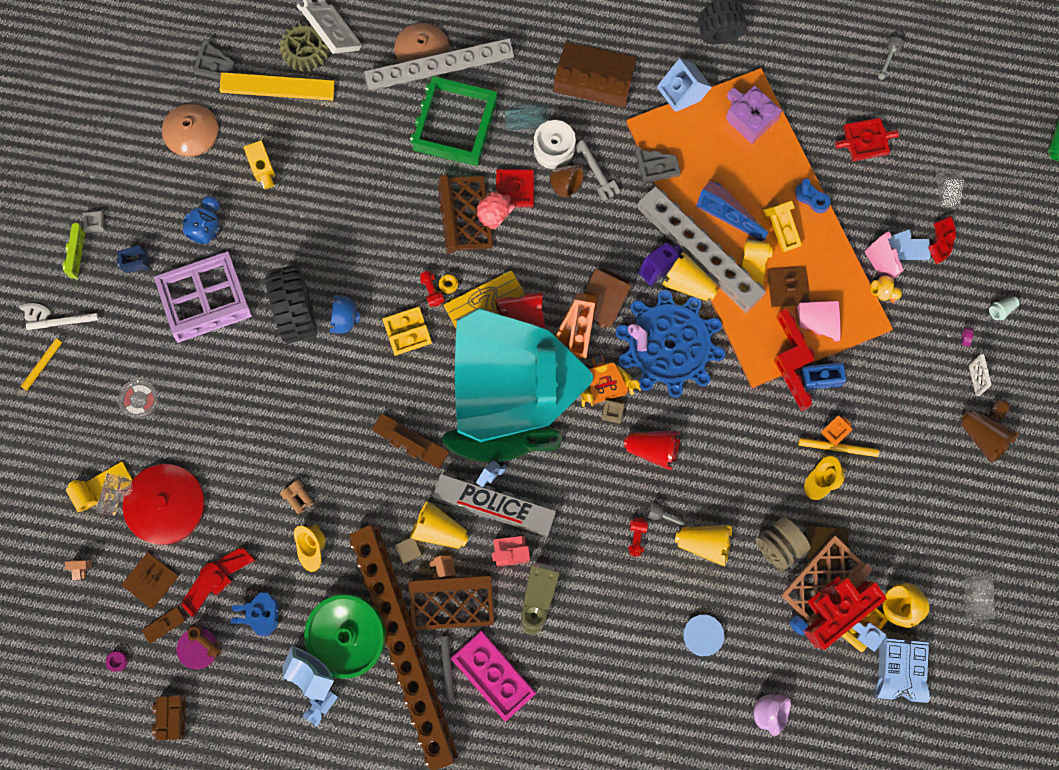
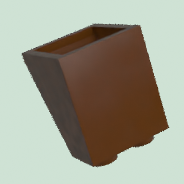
(611, 295)

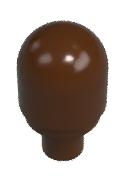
(999, 409)

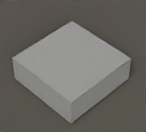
(93, 221)

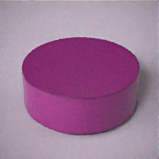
(967, 336)
(116, 661)

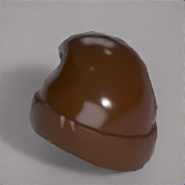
(566, 179)

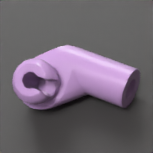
(640, 335)

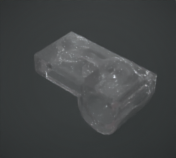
(113, 488)

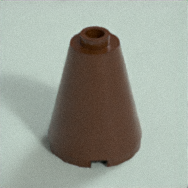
(988, 434)

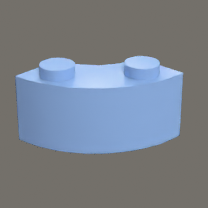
(307, 673)

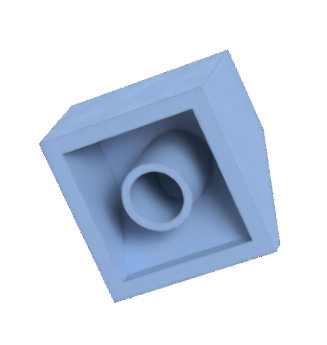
(683, 85)

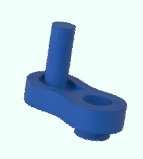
(809, 195)

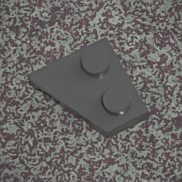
(212, 62)
(656, 166)

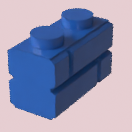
(823, 376)

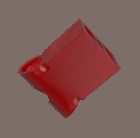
(523, 309)

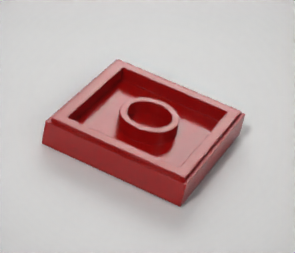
(516, 184)

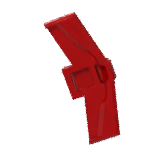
(214, 578)

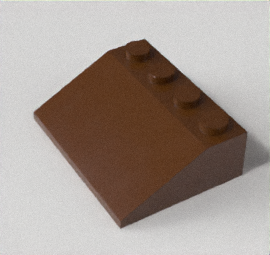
(594, 74)

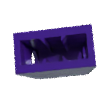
(659, 263)

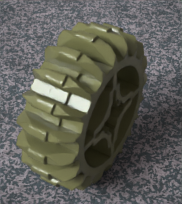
(307, 54)

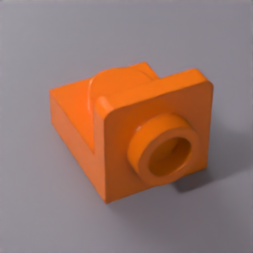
(837, 430)

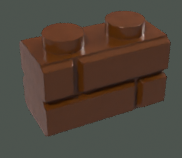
(169, 718)

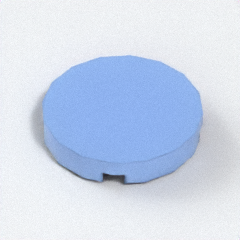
(703, 635)

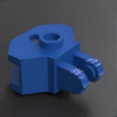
(257, 614)

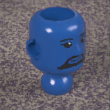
(202, 222)

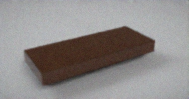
(163, 625)

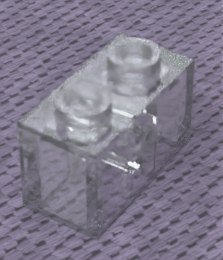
(979, 598)

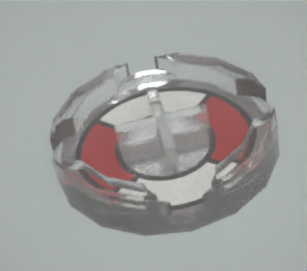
(138, 399)

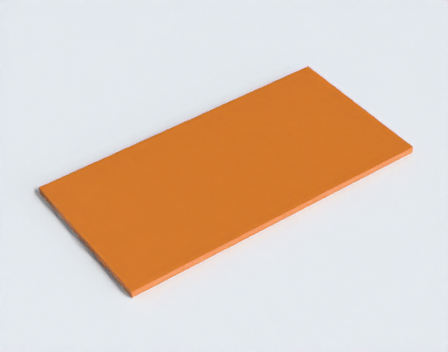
(760, 178)

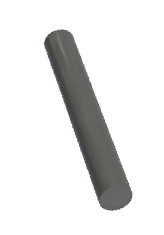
(447, 668)

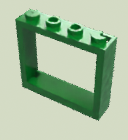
(471, 158)

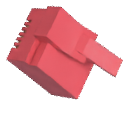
(510, 551)

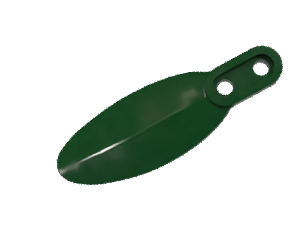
(504, 447)

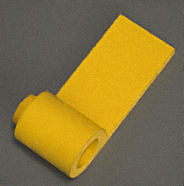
(755, 260)
(88, 493)

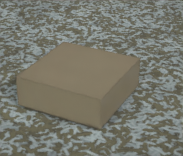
(613, 411)
(408, 550)

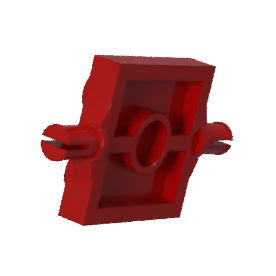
(866, 139)

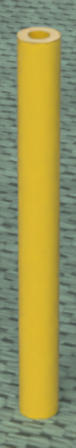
(839, 447)

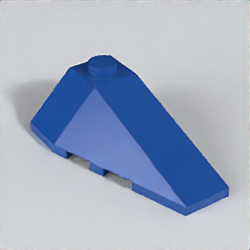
(723, 205)

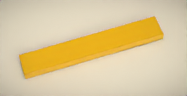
(276, 86)

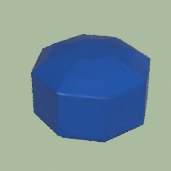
(798, 625)

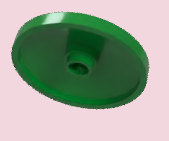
(345, 635)

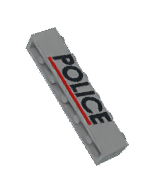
(494, 504)

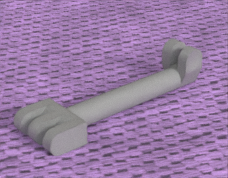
(606, 187)

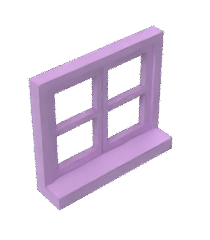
(210, 319)

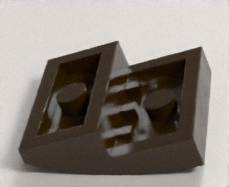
(819, 537)

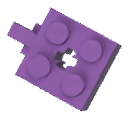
(751, 113)

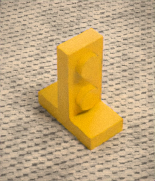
(784, 225)

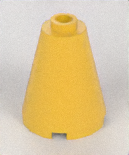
(690, 279)
(438, 528)
(706, 541)

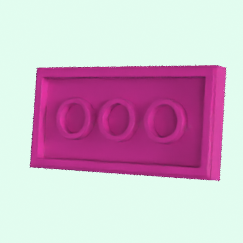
(493, 676)

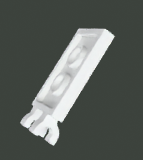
(330, 26)

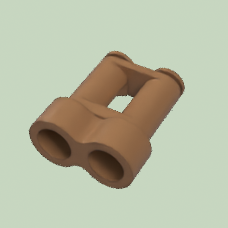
(293, 490)

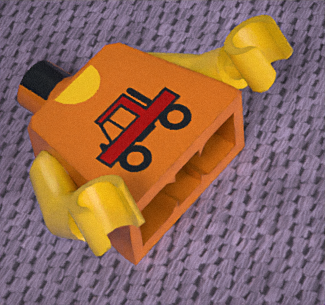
(608, 382)

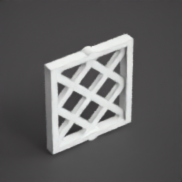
(974, 372)

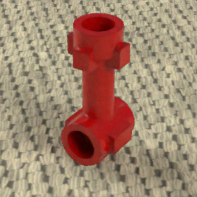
(434, 298)
(639, 526)

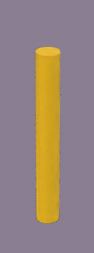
(41, 364)

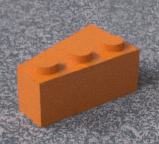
(577, 325)

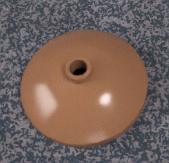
(409, 49)
(190, 139)

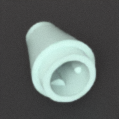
(1001, 309)

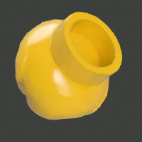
(885, 289)

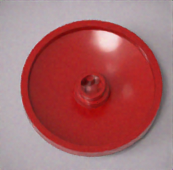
(164, 504)

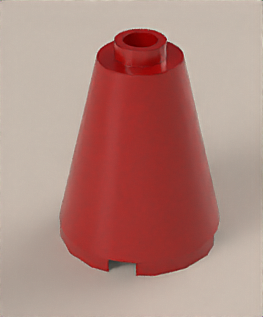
(654, 446)

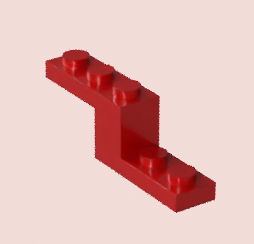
(794, 359)

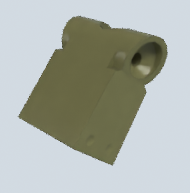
(538, 599)

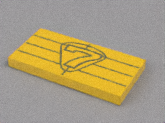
(484, 296)

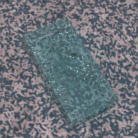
(523, 119)

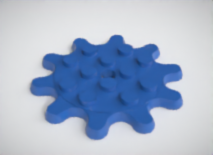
(691, 340)

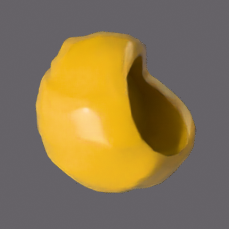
(905, 605)

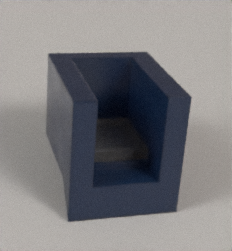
(133, 259)

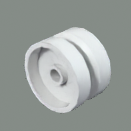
(554, 144)

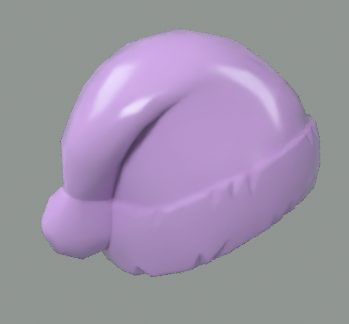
(772, 712)

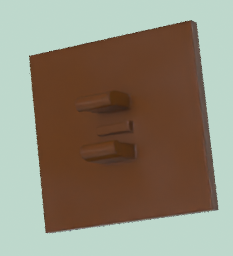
(788, 287)
(150, 580)

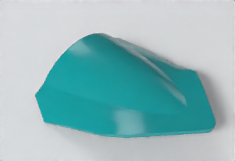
(511, 376)

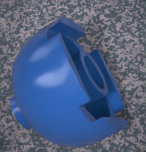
(343, 315)

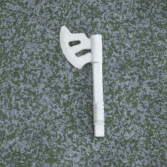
(43, 322)

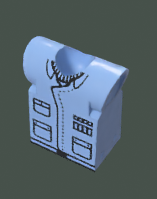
(903, 670)

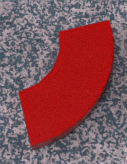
(944, 239)

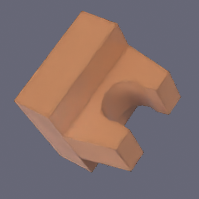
(444, 567)
(78, 568)

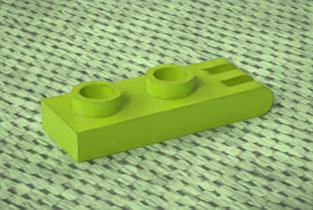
(74, 251)

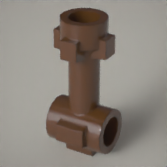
(196, 634)

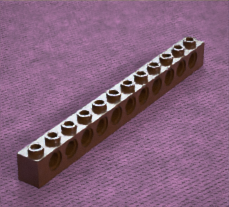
(413, 653)

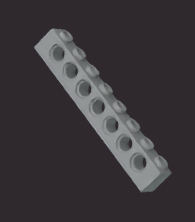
(438, 64)
(744, 299)

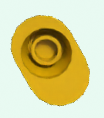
(824, 478)
(309, 546)

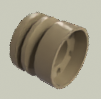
(782, 543)

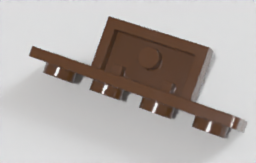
(410, 441)

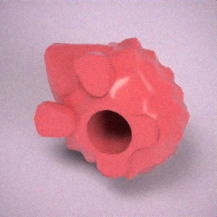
(494, 209)

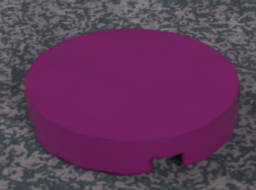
(194, 654)

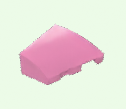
(884, 257)
(821, 318)

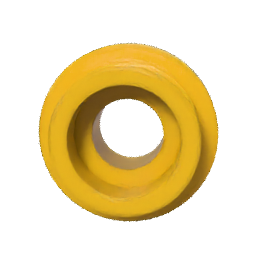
(448, 278)

